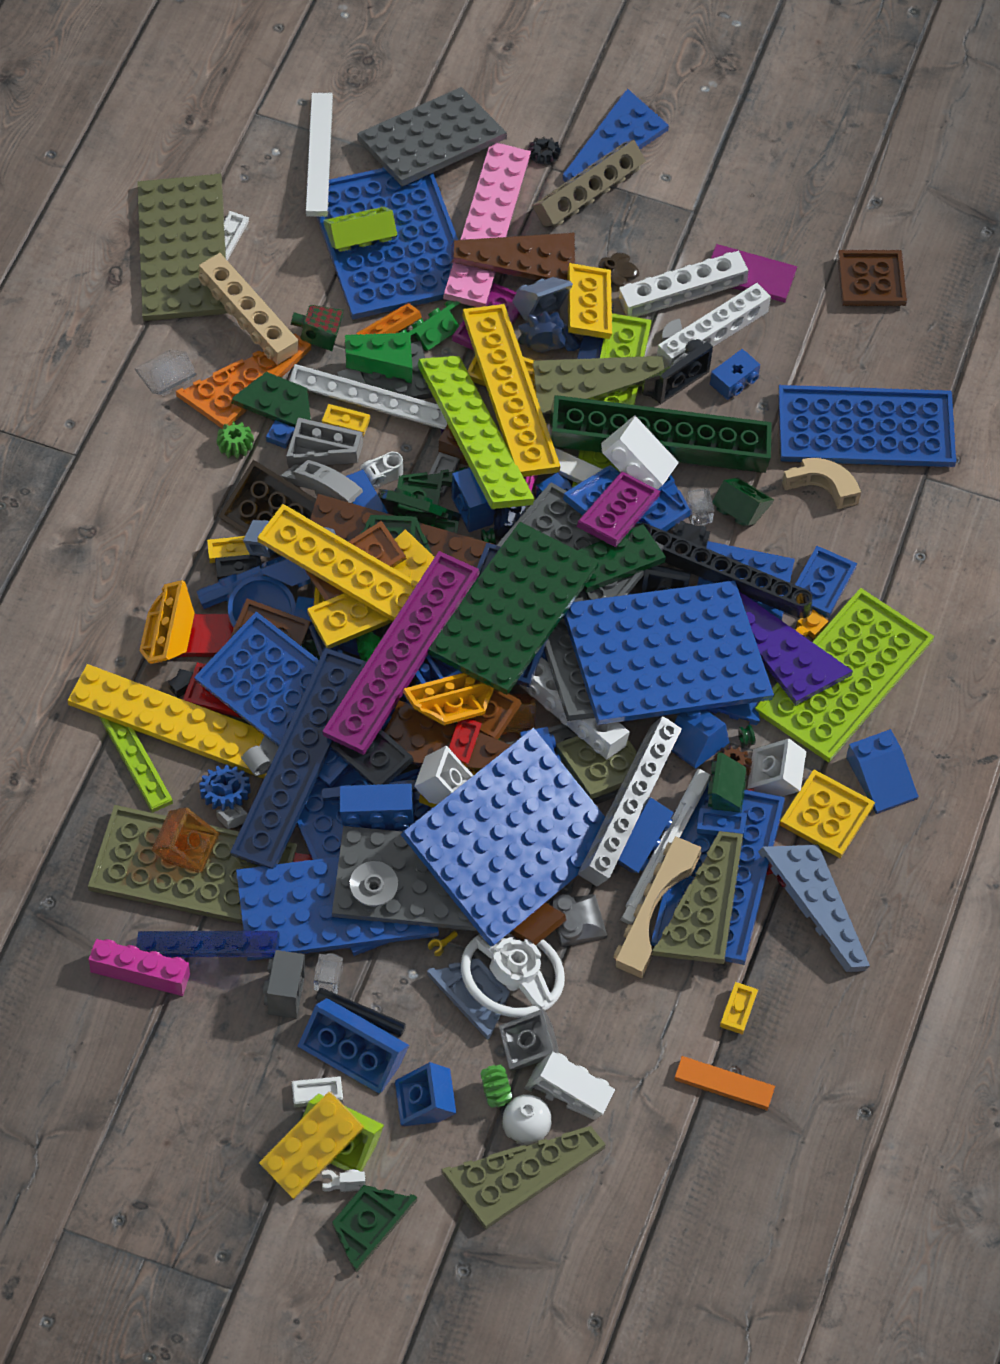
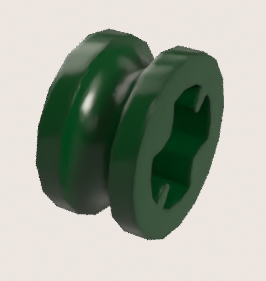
(488, 536)
(746, 736)

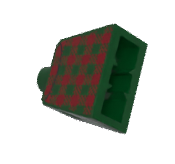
(319, 325)

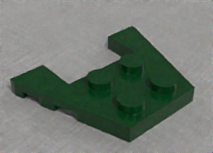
(428, 486)
(420, 502)

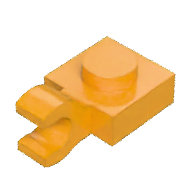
(812, 625)

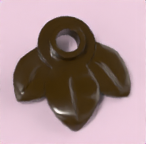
(620, 268)

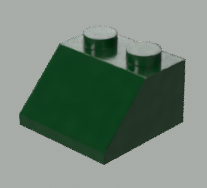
(741, 501)

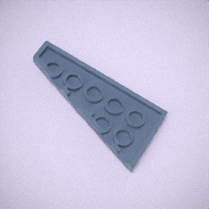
(817, 897)

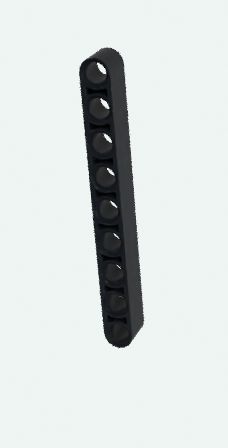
(755, 584)

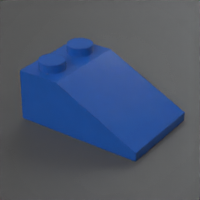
(882, 771)

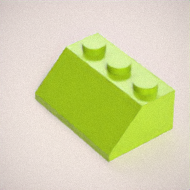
(361, 228)
(360, 1149)

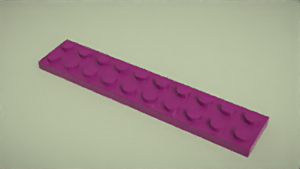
(400, 653)

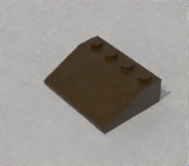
(260, 497)

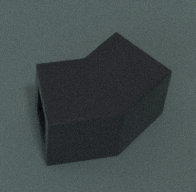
(179, 684)

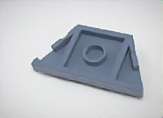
(452, 985)

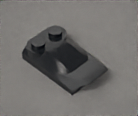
(681, 373)

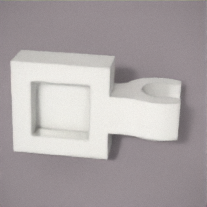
(348, 1181)

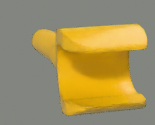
(435, 942)

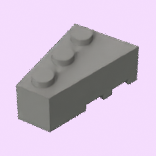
(323, 444)

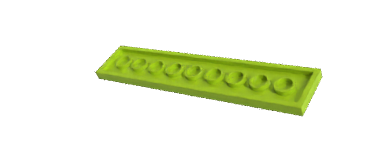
(627, 340)
(475, 432)

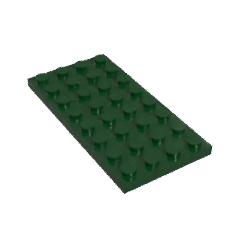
(513, 608)

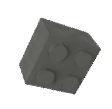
(284, 984)

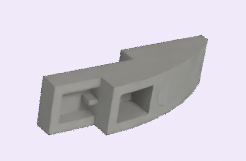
(323, 481)

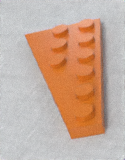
(214, 395)

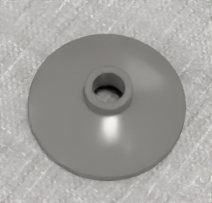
(373, 874)

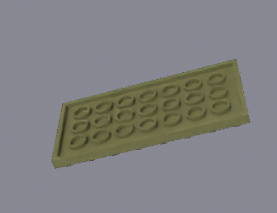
(178, 232)
(134, 872)

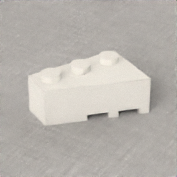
(571, 1084)

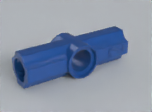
(223, 588)

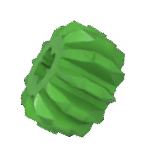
(235, 440)
(496, 1086)

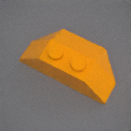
(168, 624)
(450, 698)

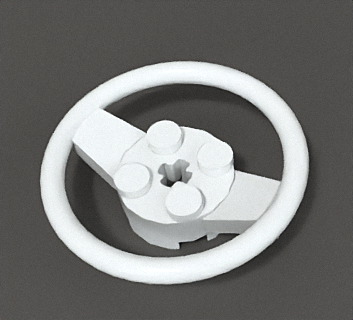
(517, 967)

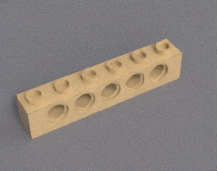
(237, 296)

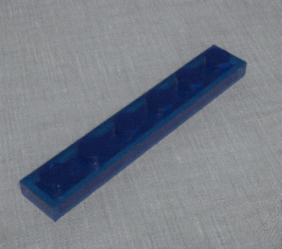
(210, 943)

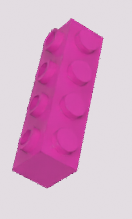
(139, 966)

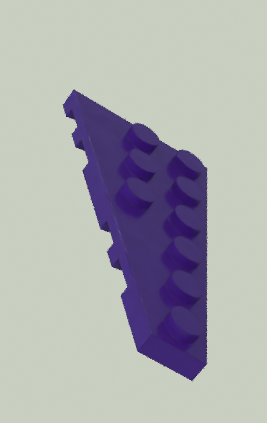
(790, 657)

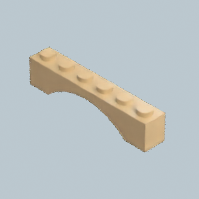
(677, 865)

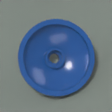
(262, 590)

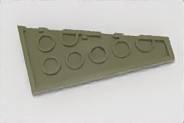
(590, 377)
(704, 913)
(514, 1176)

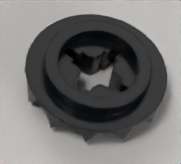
(548, 156)

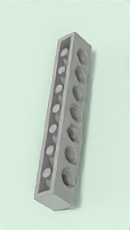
(629, 801)

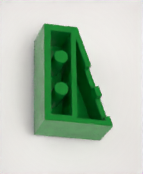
(381, 354)

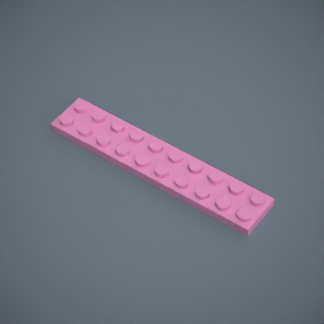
(488, 218)

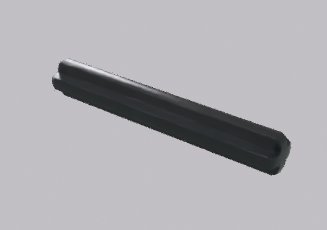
(376, 1018)

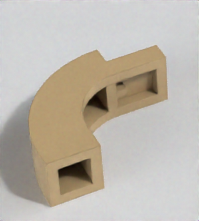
(827, 475)

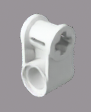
(382, 470)

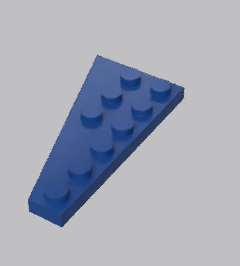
(625, 122)

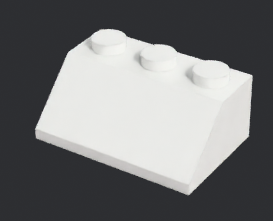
(639, 454)

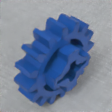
(225, 787)

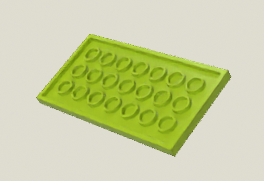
(879, 650)

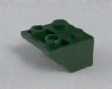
(727, 784)

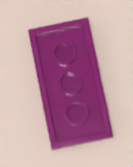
(770, 274)
(497, 296)
(618, 509)

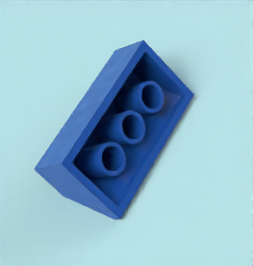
(352, 1045)

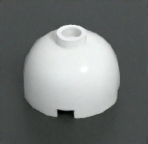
(526, 1119)

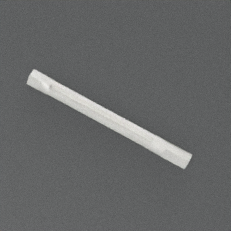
(680, 819)

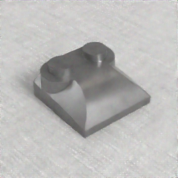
(583, 919)
(528, 1039)

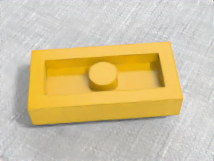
(346, 418)
(226, 547)
(739, 1008)

